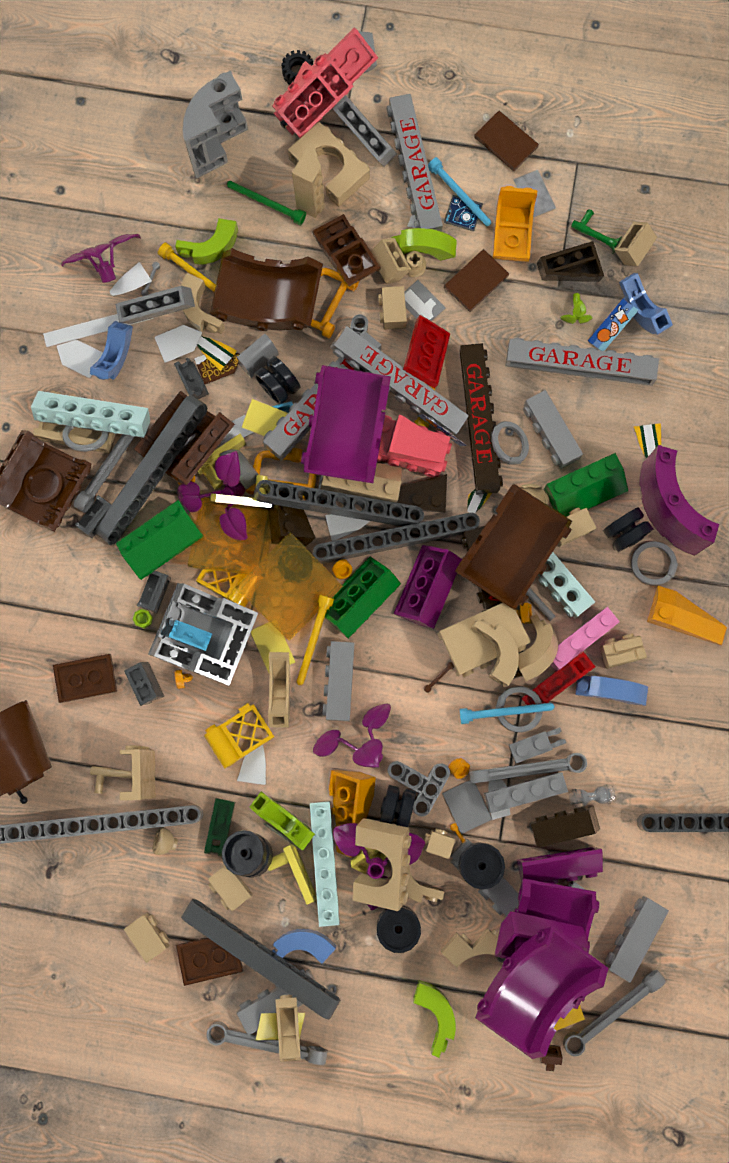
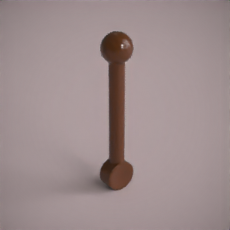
(427, 688)

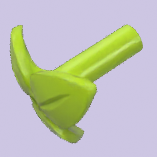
(578, 312)

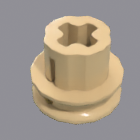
(416, 269)

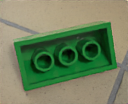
(588, 486)
(159, 539)
(361, 596)

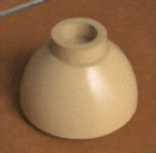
(164, 841)

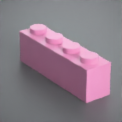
(584, 637)

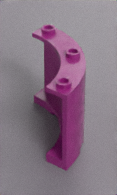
(346, 424)
(668, 507)
(559, 904)
(538, 989)

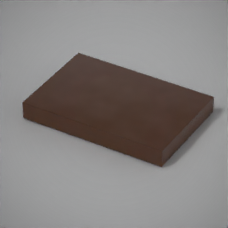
(506, 140)
(476, 280)
(84, 678)
(205, 960)

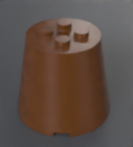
(21, 749)

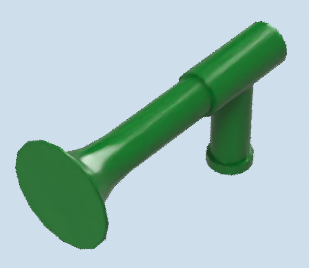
(581, 227)

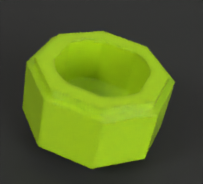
(142, 618)

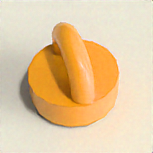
(342, 569)
(181, 678)
(459, 768)

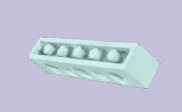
(90, 414)
(570, 584)
(324, 864)

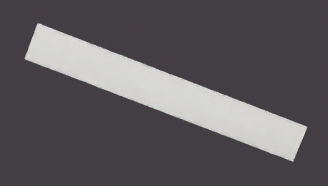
(80, 330)

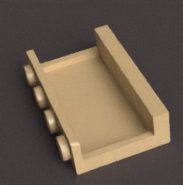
(53, 433)
(473, 650)
(142, 773)

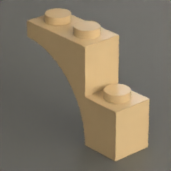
(279, 689)
(459, 948)
(288, 1028)

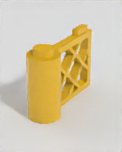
(232, 594)
(224, 744)

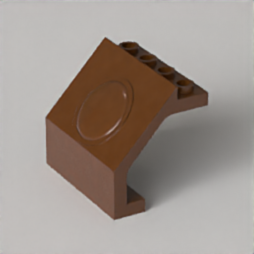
(198, 447)
(40, 480)

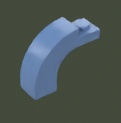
(648, 315)
(114, 353)
(612, 689)
(307, 940)

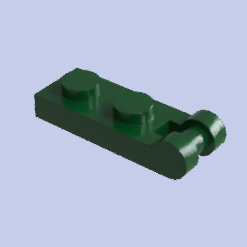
(219, 825)

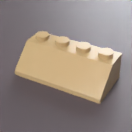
(308, 183)
(385, 485)

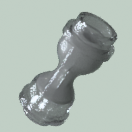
(601, 794)

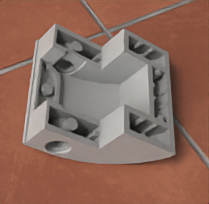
(205, 124)
(221, 617)

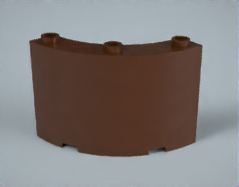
(266, 300)
(514, 547)

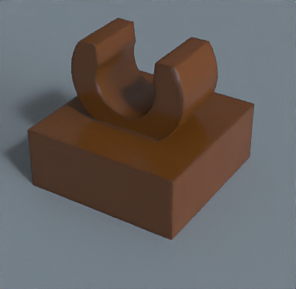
(552, 1058)

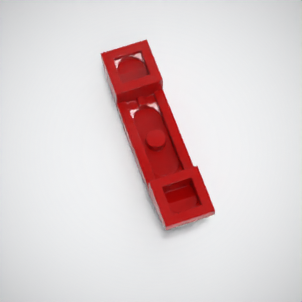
(561, 679)

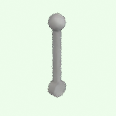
(156, 266)

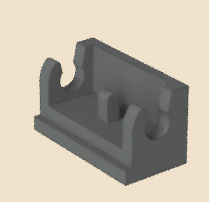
(191, 379)
(93, 517)
(154, 591)
(144, 683)

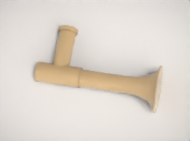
(107, 772)

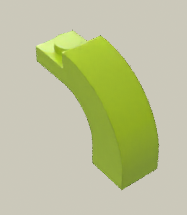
(427, 241)
(212, 249)
(282, 820)
(434, 1000)

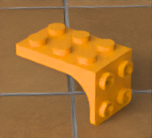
(514, 223)

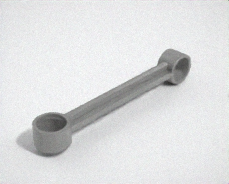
(86, 498)
(526, 769)
(649, 984)
(311, 1054)

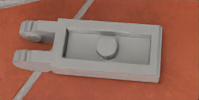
(534, 745)

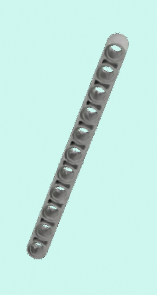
(84, 823)

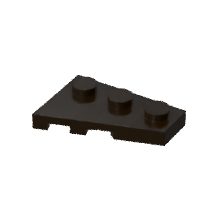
(426, 494)

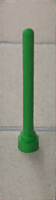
(298, 216)

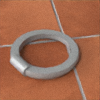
(525, 446)
(84, 448)
(672, 568)
(501, 702)

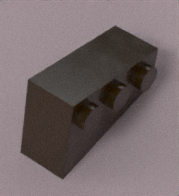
(572, 264)
(287, 520)
(565, 826)

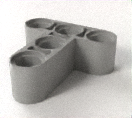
(421, 786)

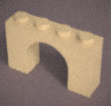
(354, 171)
(394, 843)

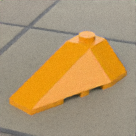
(681, 615)
(351, 797)

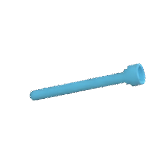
(435, 166)
(468, 715)

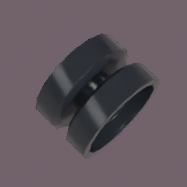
(277, 380)
(628, 530)
(397, 809)
(247, 854)
(490, 856)
(398, 941)

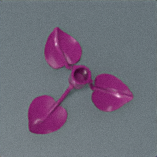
(104, 268)
(227, 469)
(371, 752)
(345, 839)

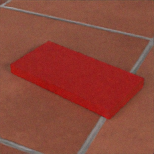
(427, 351)

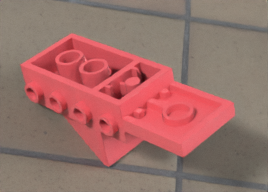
(323, 84)
(413, 447)

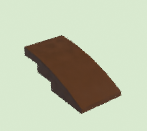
(346, 250)

